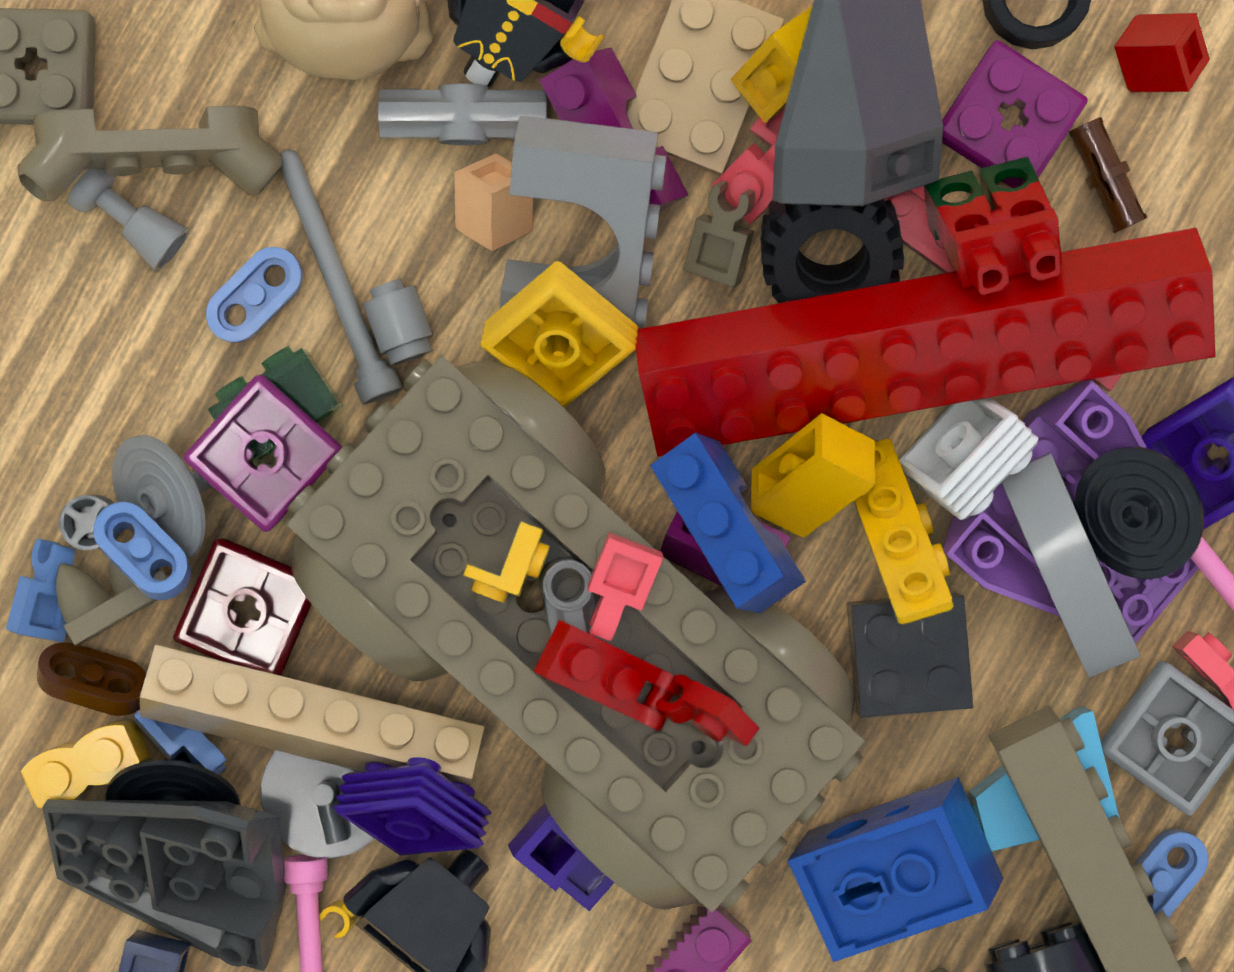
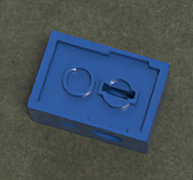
(896, 870)

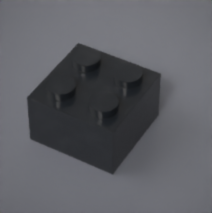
(909, 664)

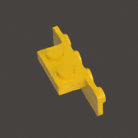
(900, 542)

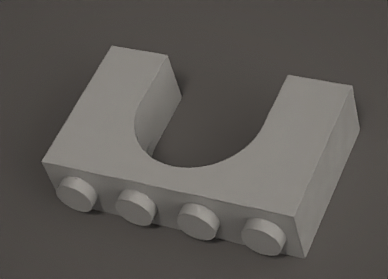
(602, 171)

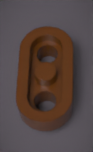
(93, 680)

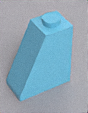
(1000, 808)

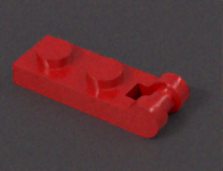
(606, 674)

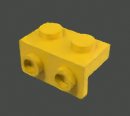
(524, 560)

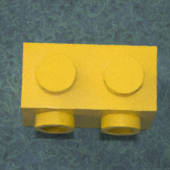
(813, 476)

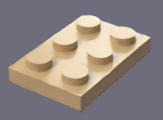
(688, 76)

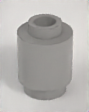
(398, 322)

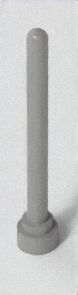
(374, 375)

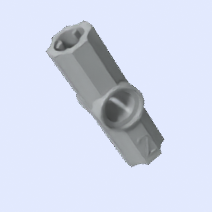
(457, 113)

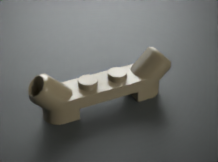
(71, 144)

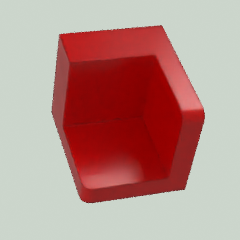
(1162, 52)

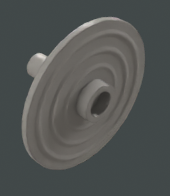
(161, 485)

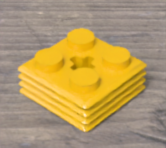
(559, 334)

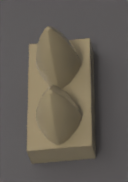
(88, 606)

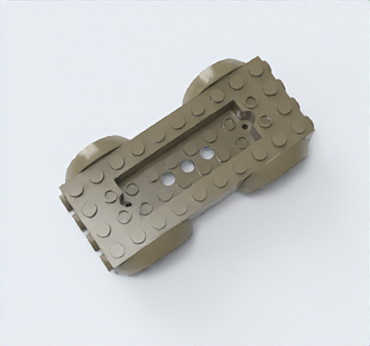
(447, 489)

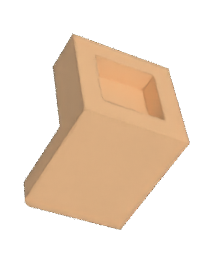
(485, 207)

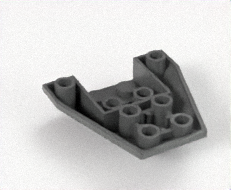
(859, 107)
(181, 866)

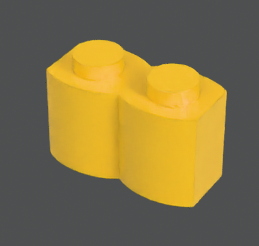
(80, 765)

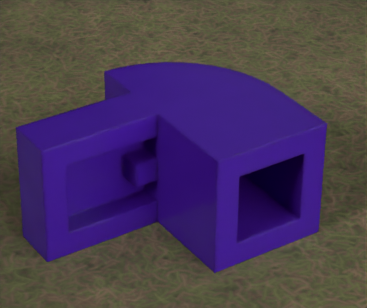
(557, 861)

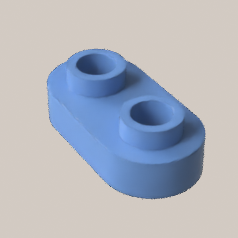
(251, 290)
(144, 552)
(1173, 882)

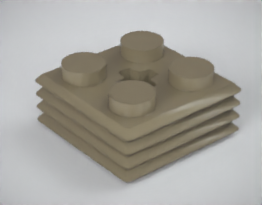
(63, 41)

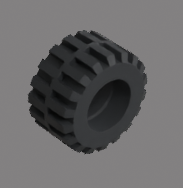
(799, 278)

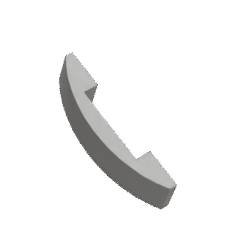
(1070, 566)

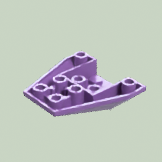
(992, 545)

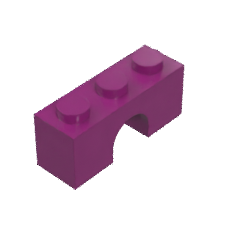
(598, 95)

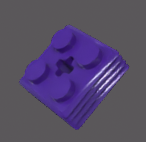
(1188, 438)
(413, 807)

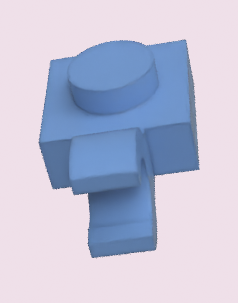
(35, 601)
(174, 740)

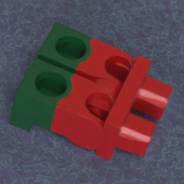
(996, 228)

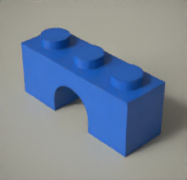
(739, 549)

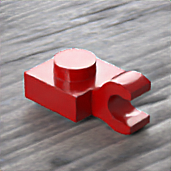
(713, 712)

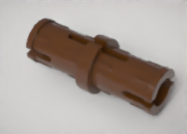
(1107, 174)

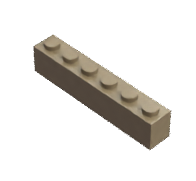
(1086, 844)

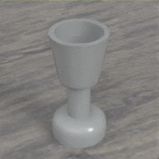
(146, 230)

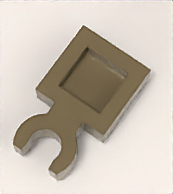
(718, 242)

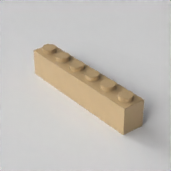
(302, 716)

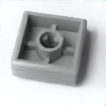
(1139, 743)

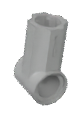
(573, 610)

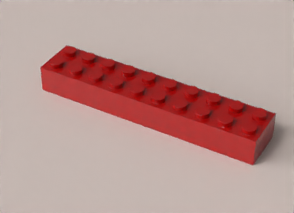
(927, 343)

